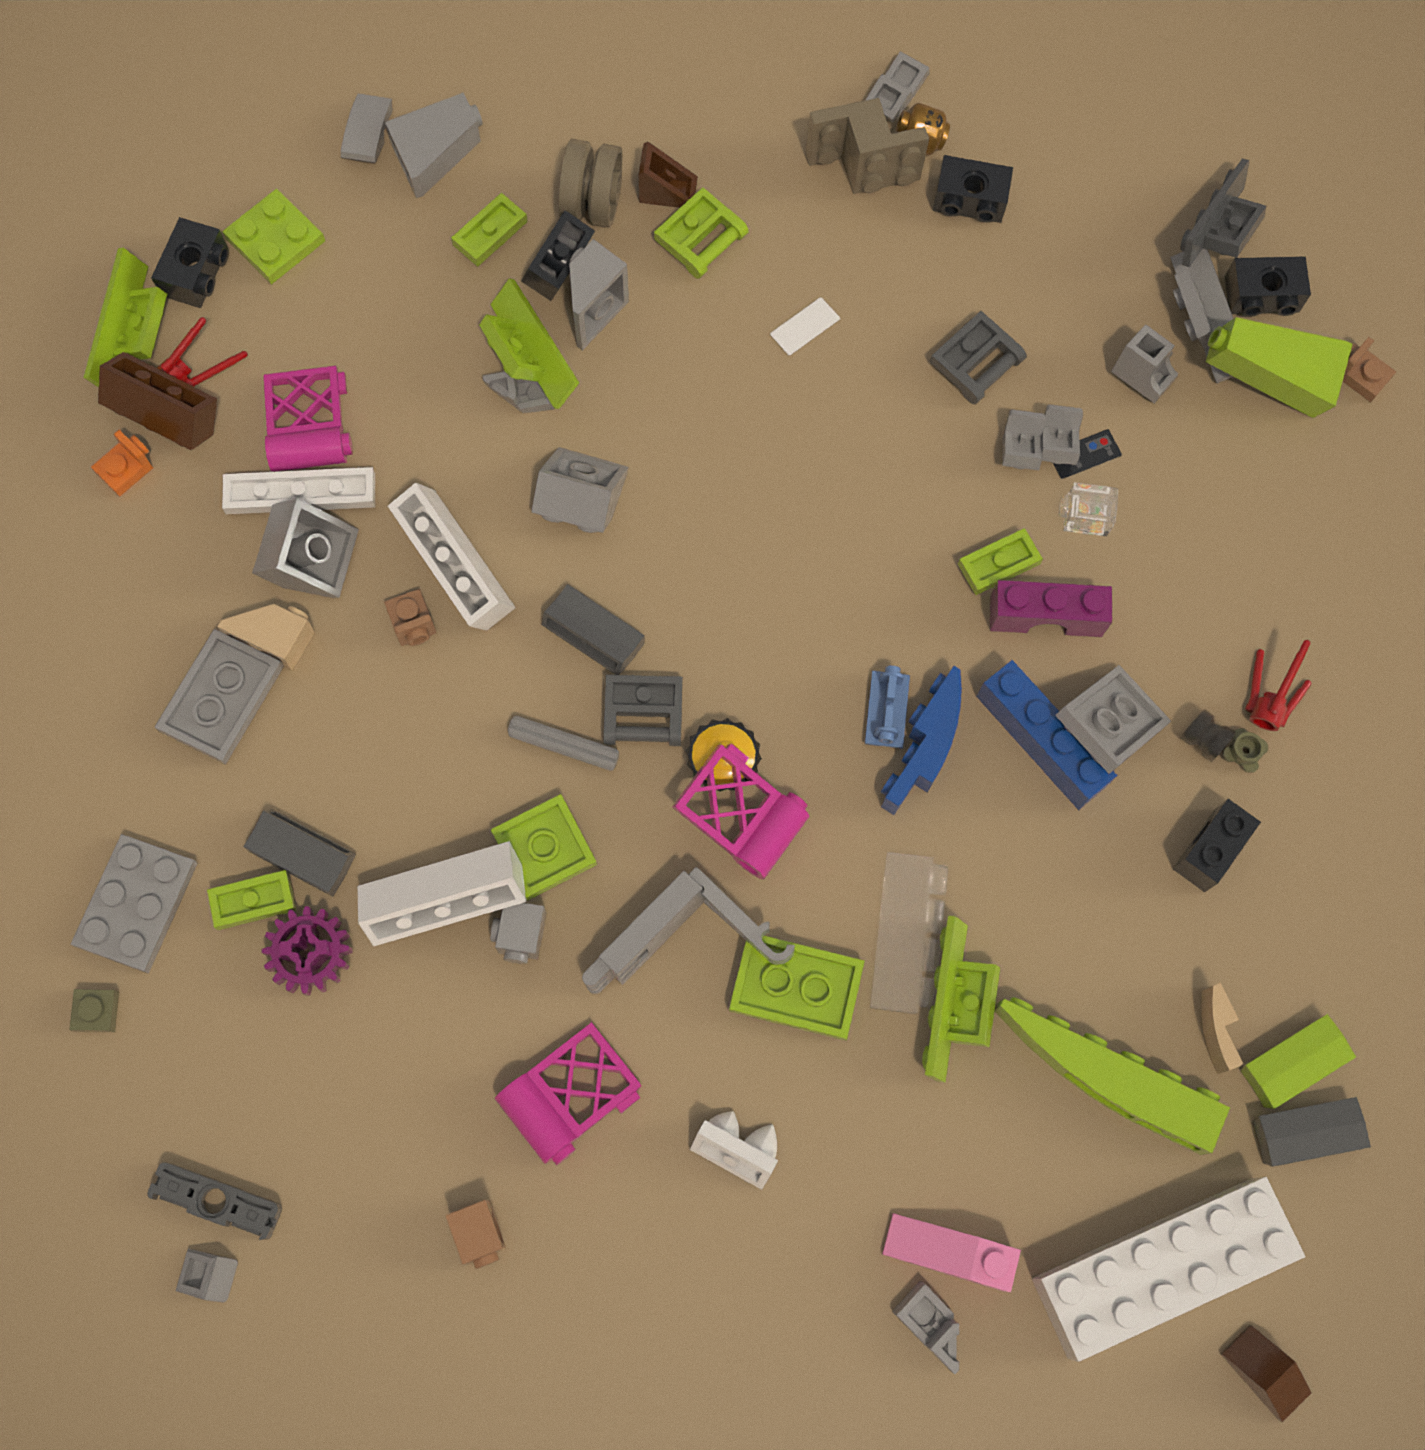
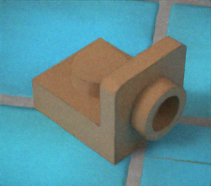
(1366, 372)
(410, 618)

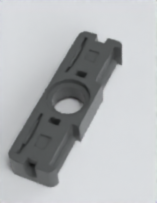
(189, 1191)

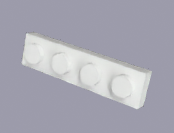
(320, 488)

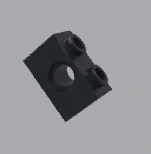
(987, 180)
(190, 244)
(553, 259)
(1282, 275)
(1216, 845)

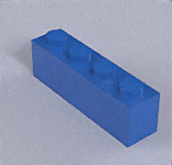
(1033, 724)

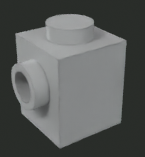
(519, 932)

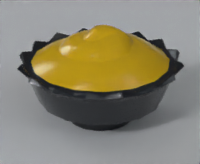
(724, 733)

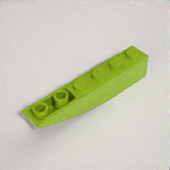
(1121, 1080)

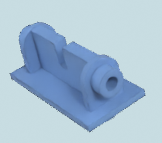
(887, 708)

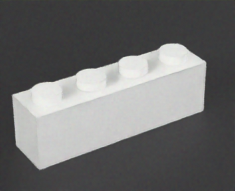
(451, 557)
(441, 894)

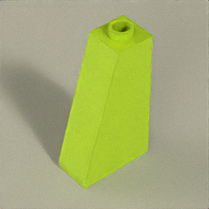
(1282, 362)

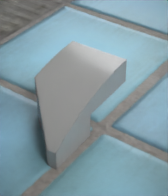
(522, 394)
(931, 1323)

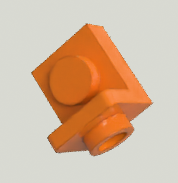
(123, 464)

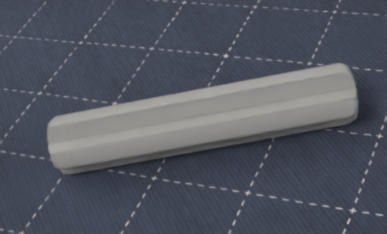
(563, 743)

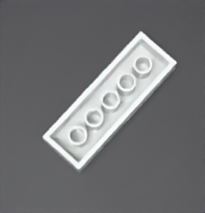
(1167, 1268)

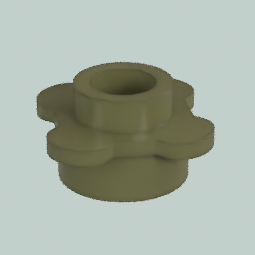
(1256, 746)

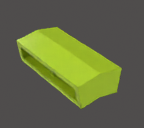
(1298, 1062)

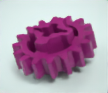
(290, 951)

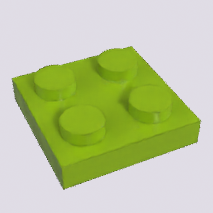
(273, 236)
(546, 845)

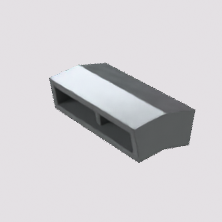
(593, 630)
(300, 851)
(1311, 1132)

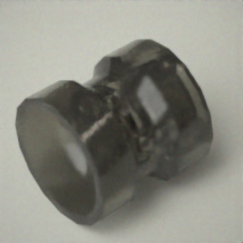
(1208, 735)

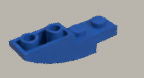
(934, 731)

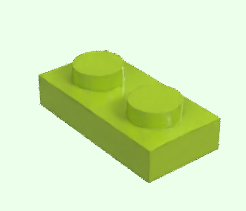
(489, 229)
(1000, 561)
(251, 900)

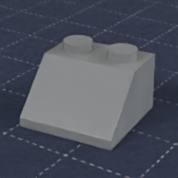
(597, 290)
(578, 490)
(305, 549)

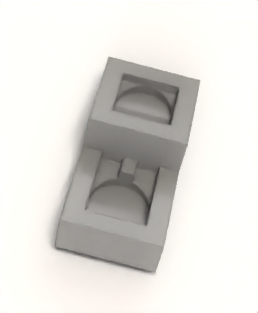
(899, 85)
(365, 128)

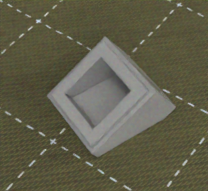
(207, 1276)

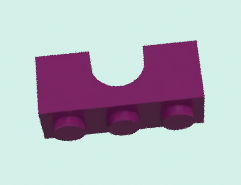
(1078, 608)

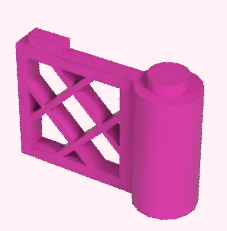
(305, 441)
(767, 830)
(541, 1114)

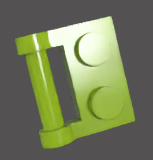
(692, 224)

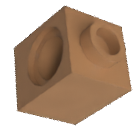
(476, 1234)

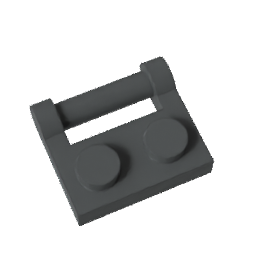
(969, 348)
(643, 698)

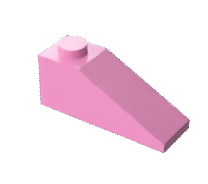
(952, 1252)

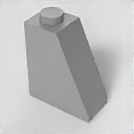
(434, 140)

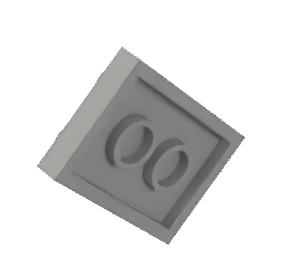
(219, 696)
(1113, 719)
(134, 903)

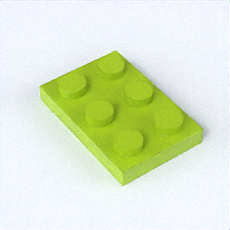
(808, 992)

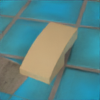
(1215, 1015)

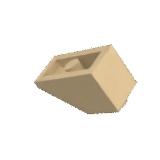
(272, 631)

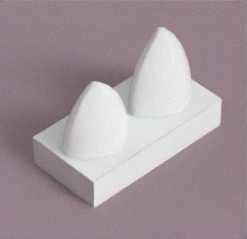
(748, 1159)

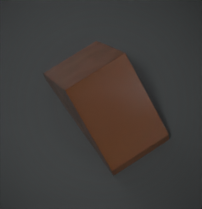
(664, 179)
(1267, 1372)

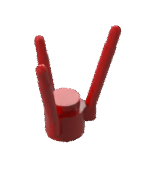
(177, 368)
(1270, 710)

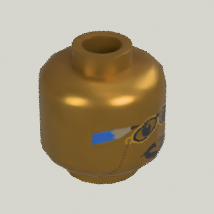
(929, 117)

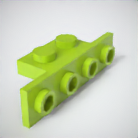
(127, 317)
(526, 345)
(962, 1003)

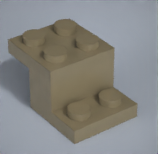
(864, 143)

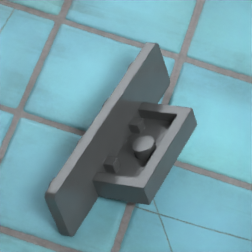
(1226, 221)

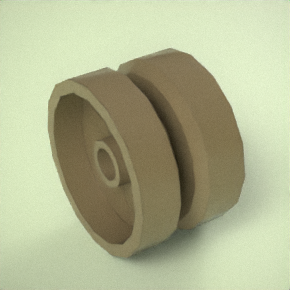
(591, 181)

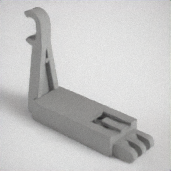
(663, 918)

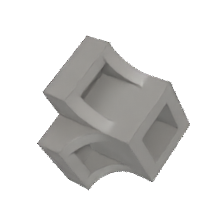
(1147, 364)

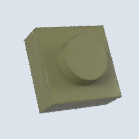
(94, 1010)

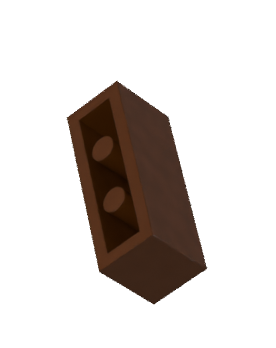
(157, 400)

